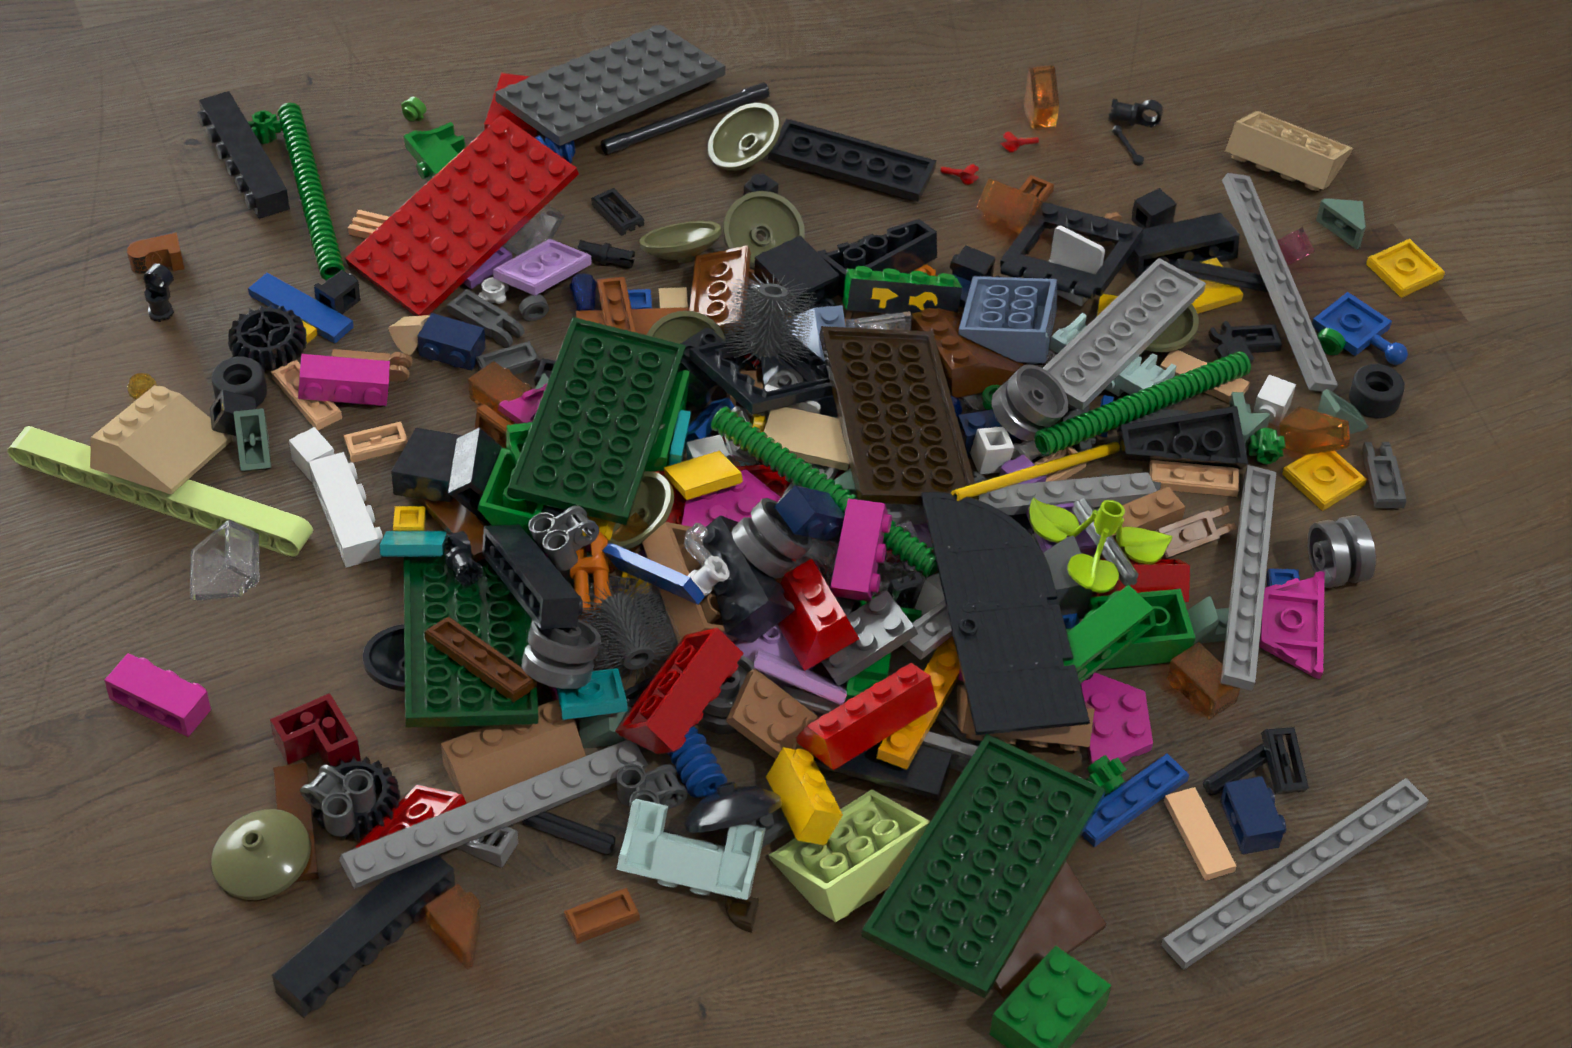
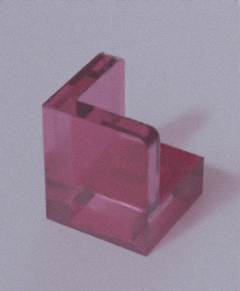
(1295, 246)

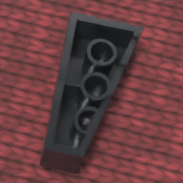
(902, 249)
(1192, 438)
(748, 598)

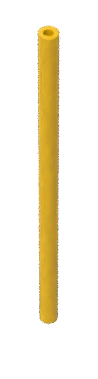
(1036, 471)

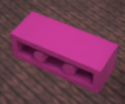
(343, 379)
(860, 550)
(158, 694)

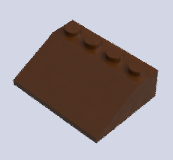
(965, 363)
(1063, 920)

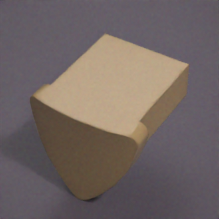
(405, 332)

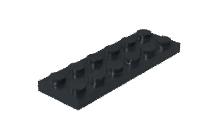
(852, 160)

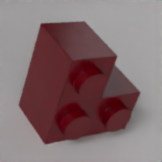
(313, 729)

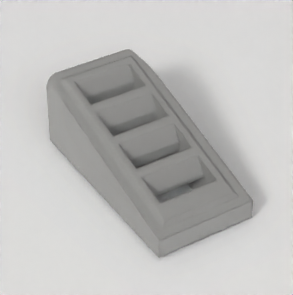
(495, 855)

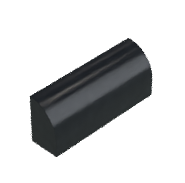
(1188, 239)
(924, 776)

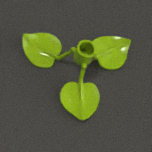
(1092, 573)

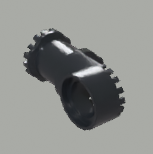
(1135, 113)
(158, 292)
(460, 558)

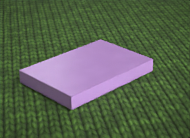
(542, 267)
(797, 676)

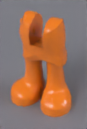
(593, 565)

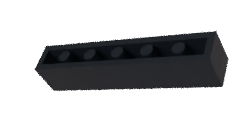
(243, 155)
(531, 577)
(361, 934)

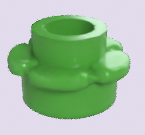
(413, 109)

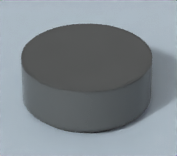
(534, 307)

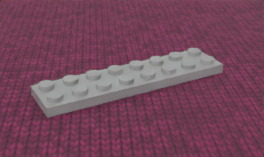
(1123, 331)

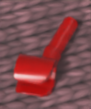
(1014, 143)
(967, 175)

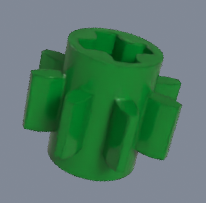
(265, 126)
(1266, 445)
(1106, 773)

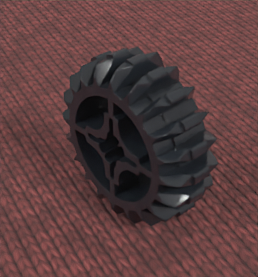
(282, 328)
(388, 800)

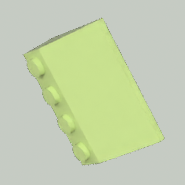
(857, 859)

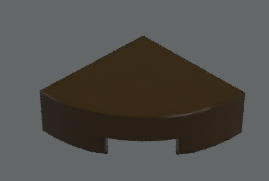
(742, 911)

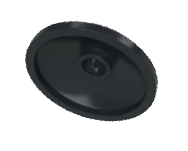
(386, 658)
(731, 807)

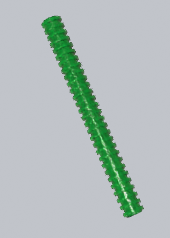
(310, 191)
(1142, 403)
(803, 475)

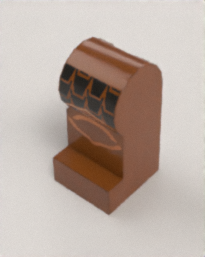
(155, 250)

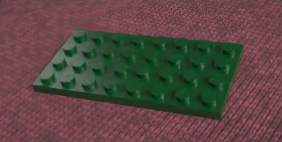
(597, 421)
(436, 686)
(984, 865)

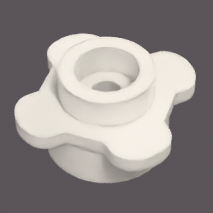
(494, 290)

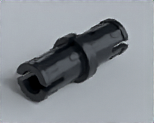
(607, 253)

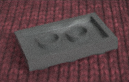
(880, 630)

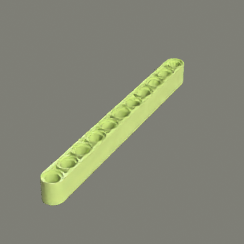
(190, 502)

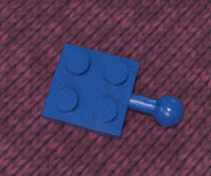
(1360, 327)

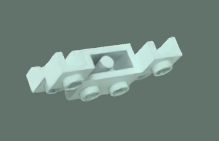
(1132, 378)
(689, 861)

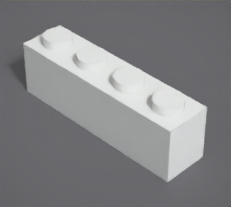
(345, 509)

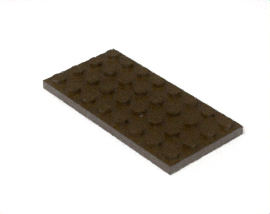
(895, 414)

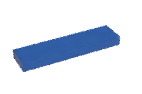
(327, 321)
(665, 577)
(1134, 798)

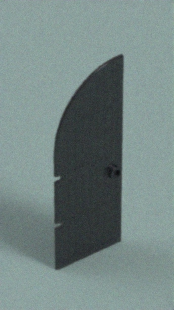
(1001, 618)

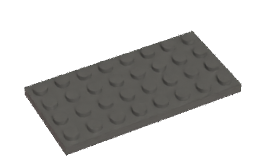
(609, 84)

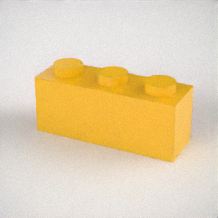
(804, 795)

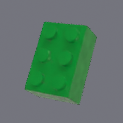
(1163, 641)
(1051, 1004)

